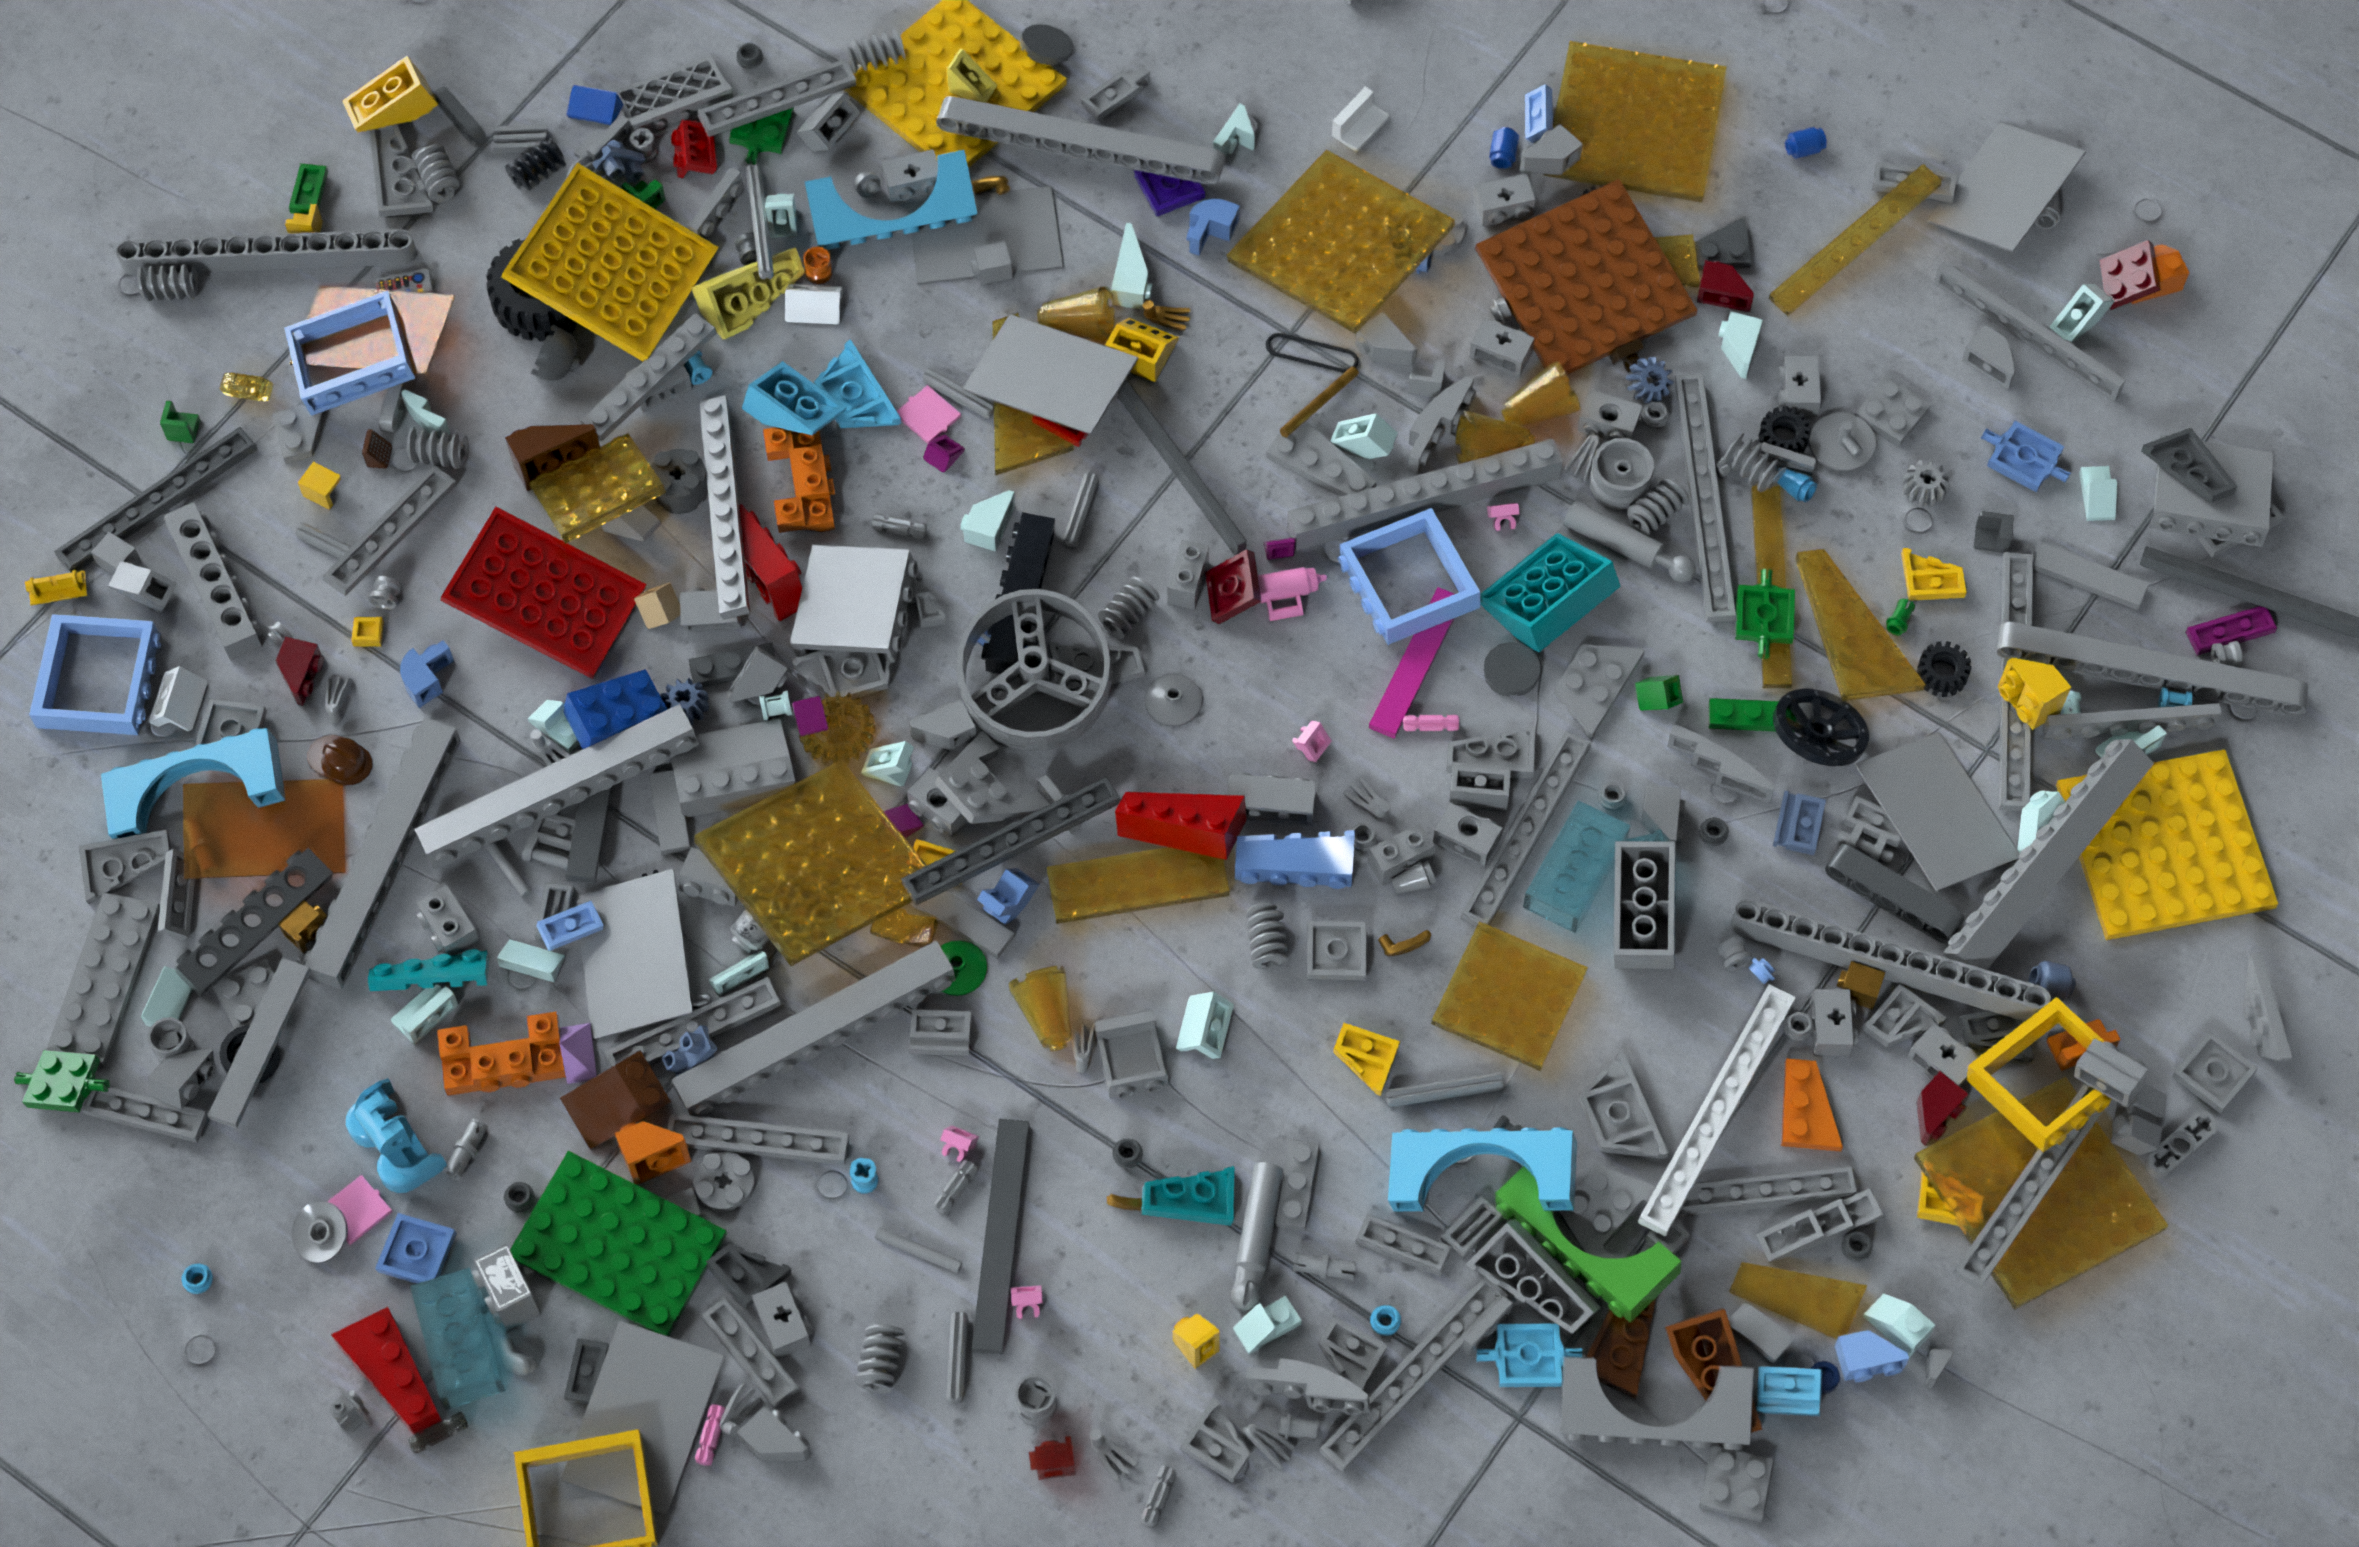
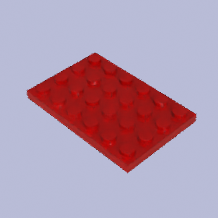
(543, 592)

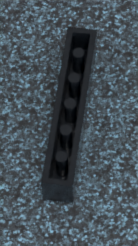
(1025, 571)

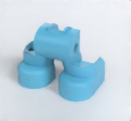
(402, 1159)

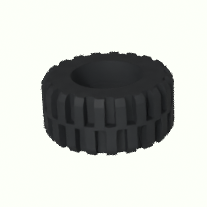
(517, 313)

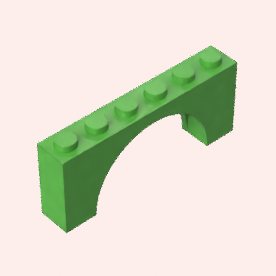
(1623, 1283)

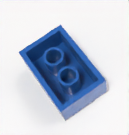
(612, 707)

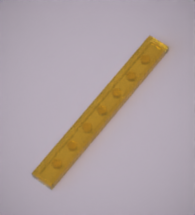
(1855, 240)
(1770, 555)

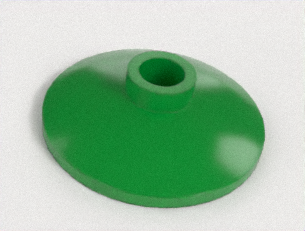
(971, 972)

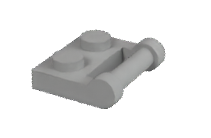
(552, 831)

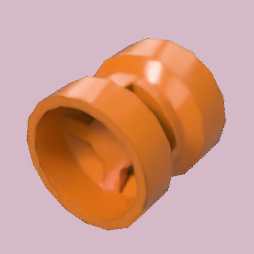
(817, 265)

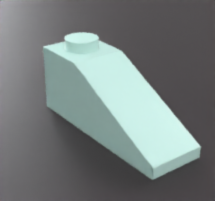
(1130, 280)

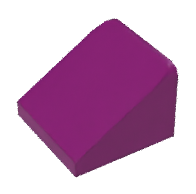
(942, 452)
(1279, 548)
(810, 716)
(904, 820)

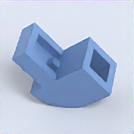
(1212, 218)
(419, 671)
(1009, 895)

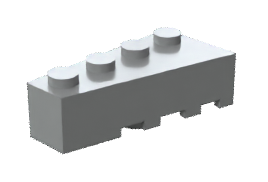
(1533, 1276)

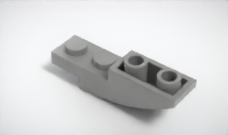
(1438, 417)
(1321, 1386)

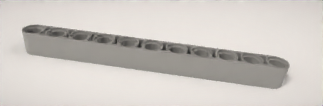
(1081, 140)
(309, 249)
(2153, 669)
(1878, 950)

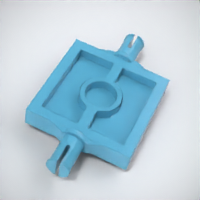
(1528, 1355)

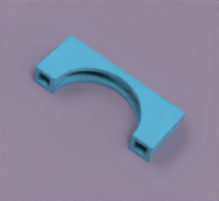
(949, 200)
(135, 789)
(1423, 1156)

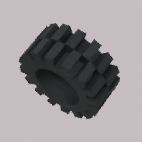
(1787, 420)
(1948, 655)

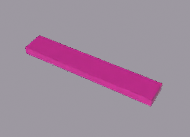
(1410, 675)

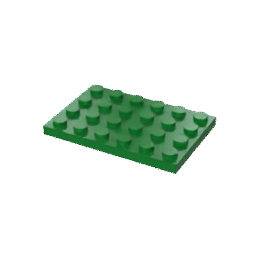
(617, 1244)

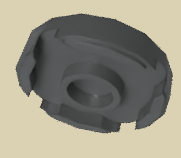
(1046, 44)
(1511, 669)

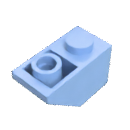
(1867, 1355)

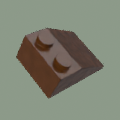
(546, 448)
(615, 1099)

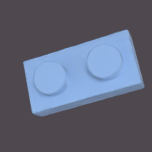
(1538, 113)
(569, 925)

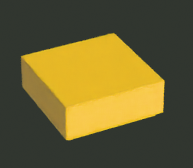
(367, 632)

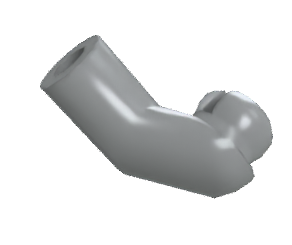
(513, 1361)

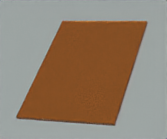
(371, 342)
(235, 838)

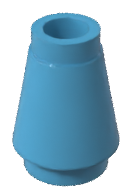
(1798, 485)

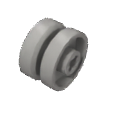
(1621, 473)

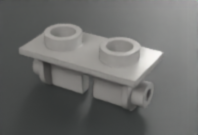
(349, 1411)

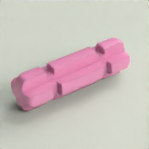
(1431, 723)
(710, 1435)

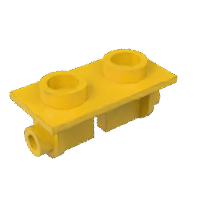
(56, 587)

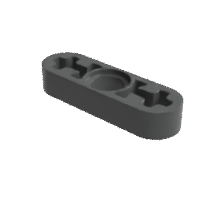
(459, 117)

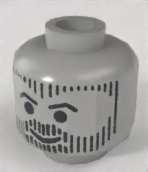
(748, 933)

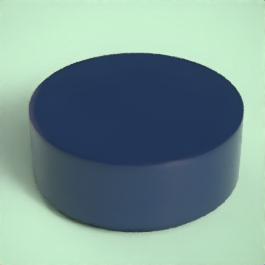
(1830, 1376)

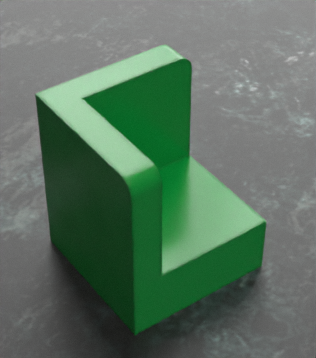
(650, 194)
(179, 425)
(1659, 692)

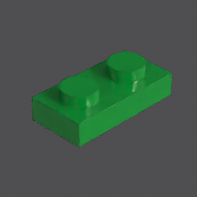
(308, 187)

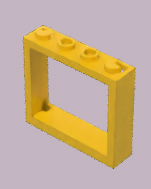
(2010, 1046)
(580, 1449)

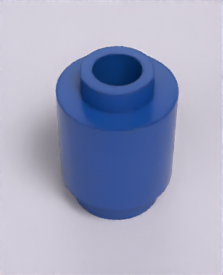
(1805, 142)
(1503, 147)

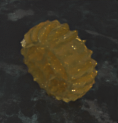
(848, 739)

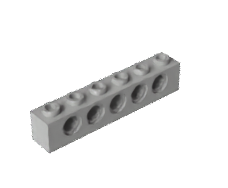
(238, 638)

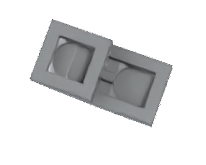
(1759, 1331)

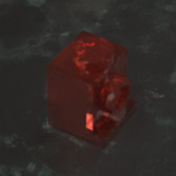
(1053, 1459)

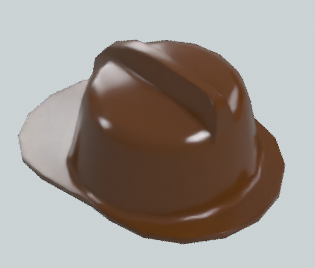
(339, 759)

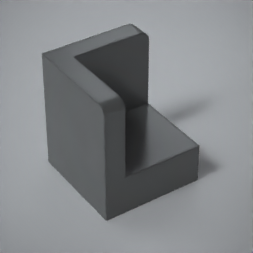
(1993, 532)

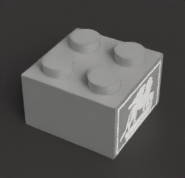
(504, 1288)

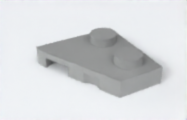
(1902, 1018)
(1351, 1351)
(1216, 1443)

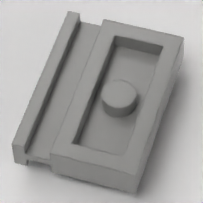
(940, 1032)

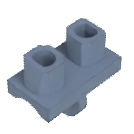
(620, 161)
(693, 1051)

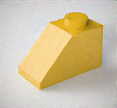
(1196, 1339)

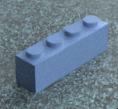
(1296, 859)

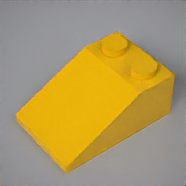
(391, 98)

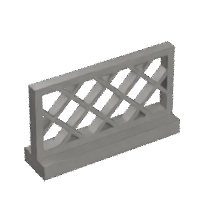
(668, 117)

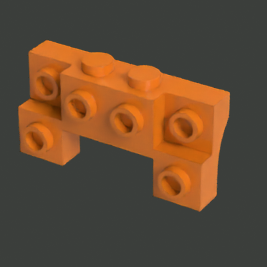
(812, 504)
(501, 1063)

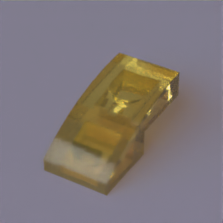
(906, 928)

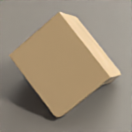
(658, 605)

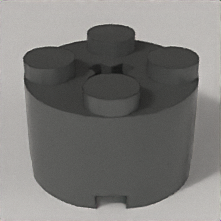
(683, 479)

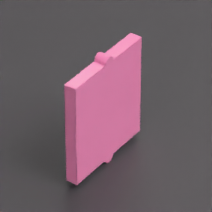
(928, 414)
(361, 1207)

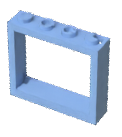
(357, 383)
(1428, 616)
(51, 664)

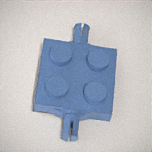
(2025, 456)

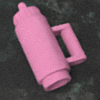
(1287, 585)

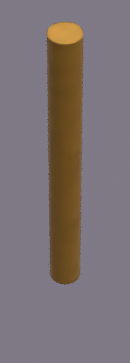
(1318, 402)

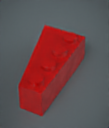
(769, 567)
(1183, 821)
(386, 1363)

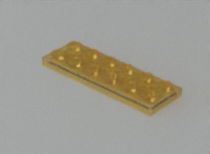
(1134, 883)

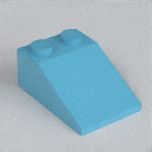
(790, 401)

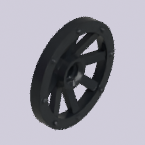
(1817, 732)

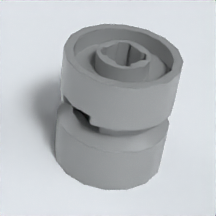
(169, 1038)
(1035, 1399)

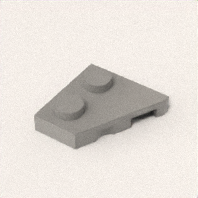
(297, 432)

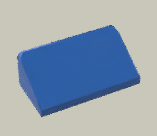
(594, 105)

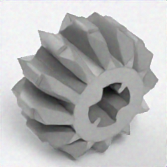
(1925, 483)

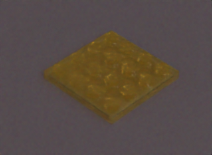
(597, 487)
(1509, 996)

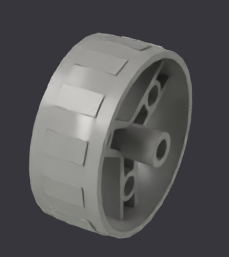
(1034, 670)

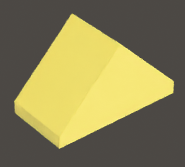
(968, 79)

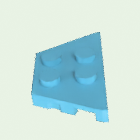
(856, 388)

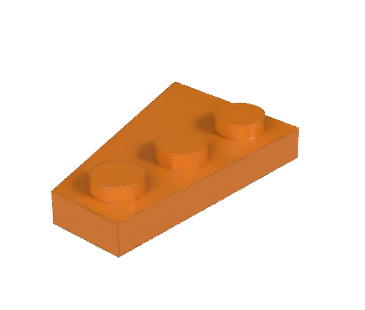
(1806, 1109)

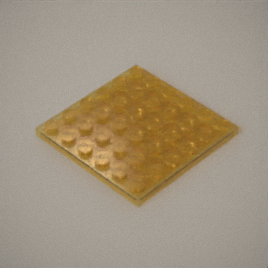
(1640, 119)
(1341, 241)
(813, 861)
(2081, 1222)

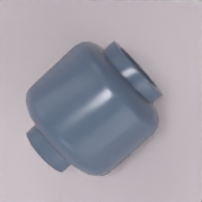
(2054, 978)

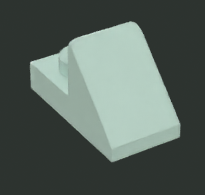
(1236, 130)
(2098, 493)
(553, 723)
(889, 763)
(1266, 1324)

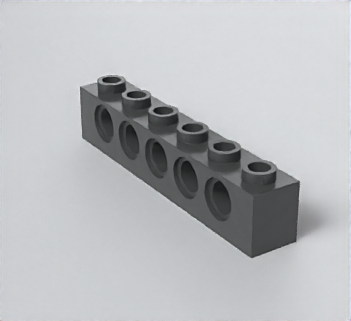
(202, 978)

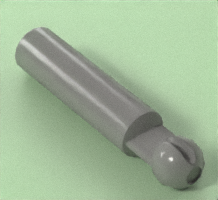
(1627, 541)
(1256, 1235)

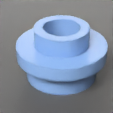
(1762, 970)

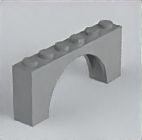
(1719, 1420)

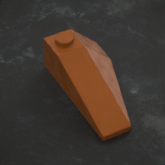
(1703, 1345)

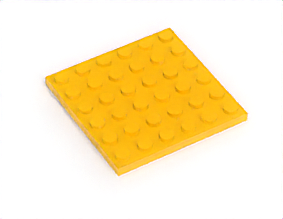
(912, 92)
(610, 262)
(2176, 851)

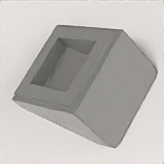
(1935, 1364)

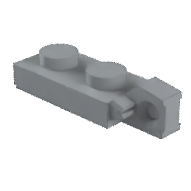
(1115, 92)

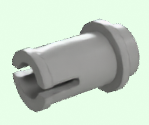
(1297, 1428)

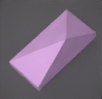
(578, 1053)

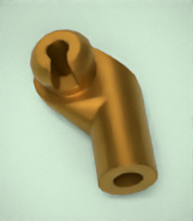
(990, 182)

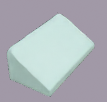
(530, 960)
(739, 973)
(167, 998)

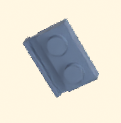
(1799, 822)

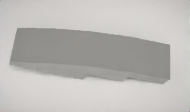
(1730, 769)
(1820, 1226)

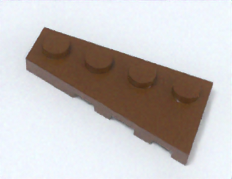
(1621, 1350)

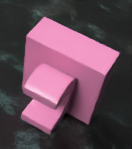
(1502, 512)
(1312, 741)
(959, 1139)
(1027, 1296)

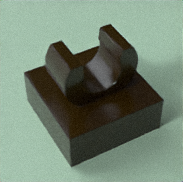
(1627, 354)

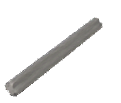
(760, 222)

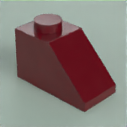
(1724, 287)

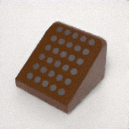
(376, 450)

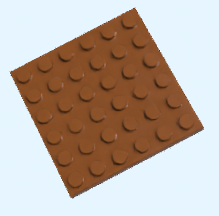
(1586, 278)

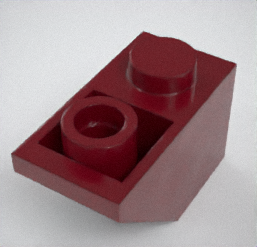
(298, 665)
(1937, 1105)

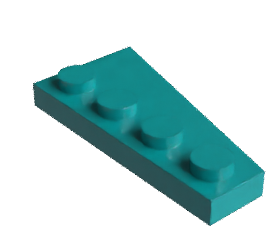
(427, 973)

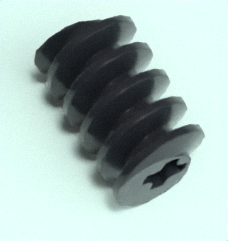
(535, 164)

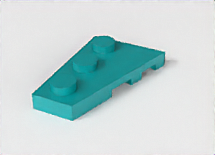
(1193, 1198)

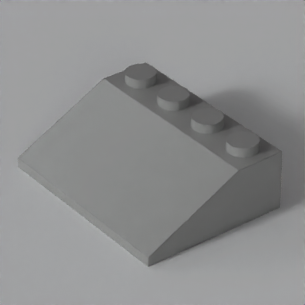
(733, 768)

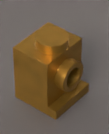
(302, 924)

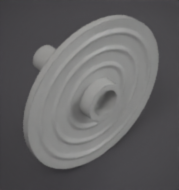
(1842, 442)

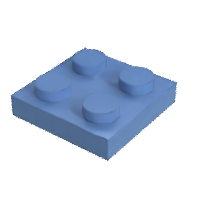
(415, 1249)

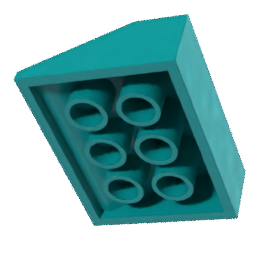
(1550, 591)

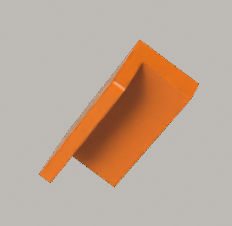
(2068, 1050)

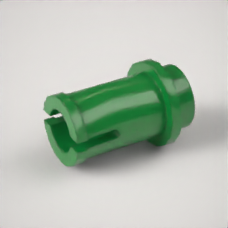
(1898, 621)

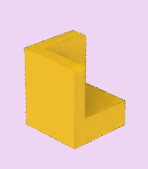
(305, 222)
(318, 484)

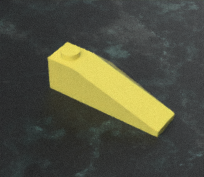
(740, 296)

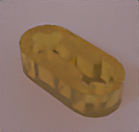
(246, 386)

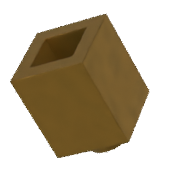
(1863, 983)

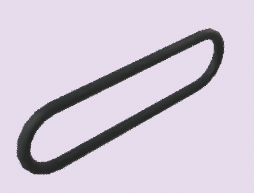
(1313, 343)

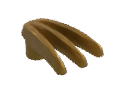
(1164, 315)
(1403, 946)
(1124, 1202)

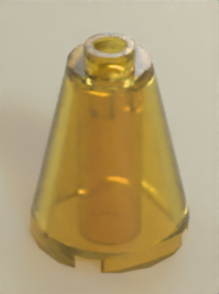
(1081, 314)
(1542, 398)
(1487, 436)
(1045, 1005)

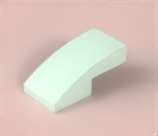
(421, 412)

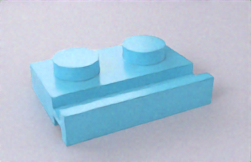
(1789, 1391)

